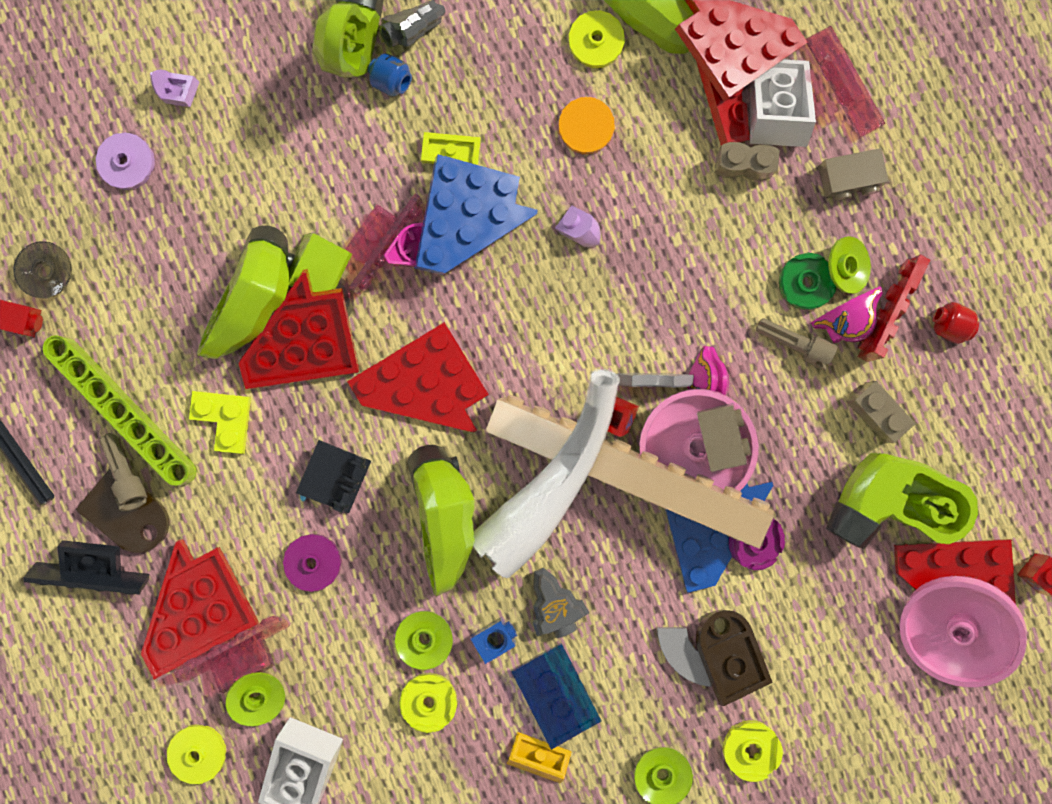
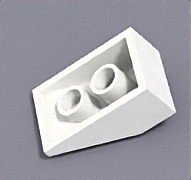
(782, 105)
(299, 765)

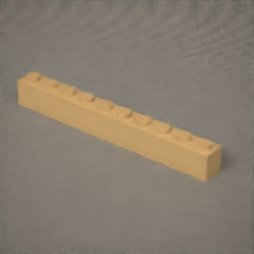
(638, 473)

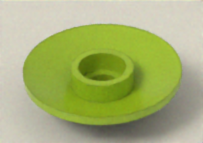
(849, 265)
(422, 655)
(255, 710)
(667, 790)

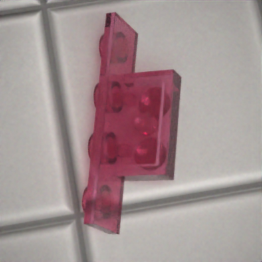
(845, 81)
(376, 237)
(240, 657)

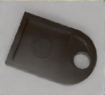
(120, 526)
(731, 657)

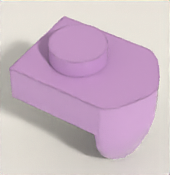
(173, 87)
(580, 227)

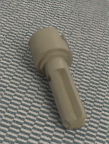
(814, 350)
(127, 488)

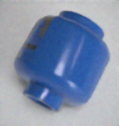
(389, 75)

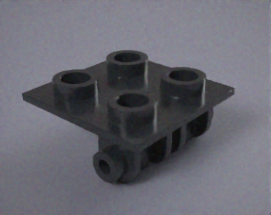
(333, 476)

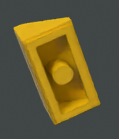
(538, 758)

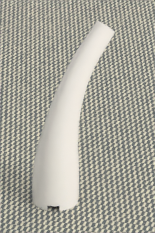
(534, 512)

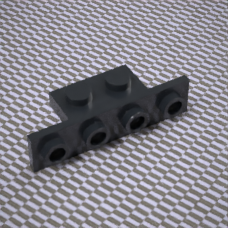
(87, 567)

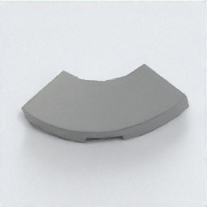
(655, 379)
(682, 654)

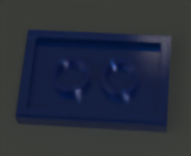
(556, 695)

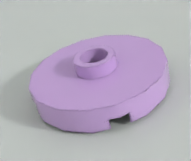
(136, 169)

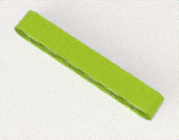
(107, 407)

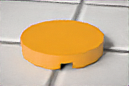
(586, 125)

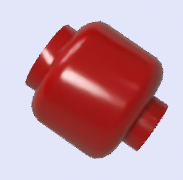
(955, 322)

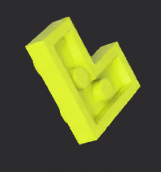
(453, 146)
(231, 415)

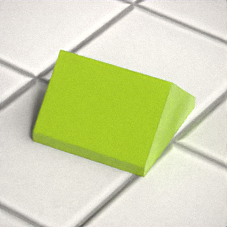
(322, 259)

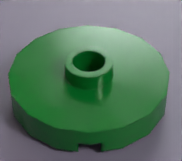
(791, 285)

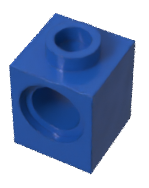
(489, 651)

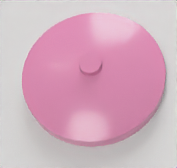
(676, 436)
(963, 631)

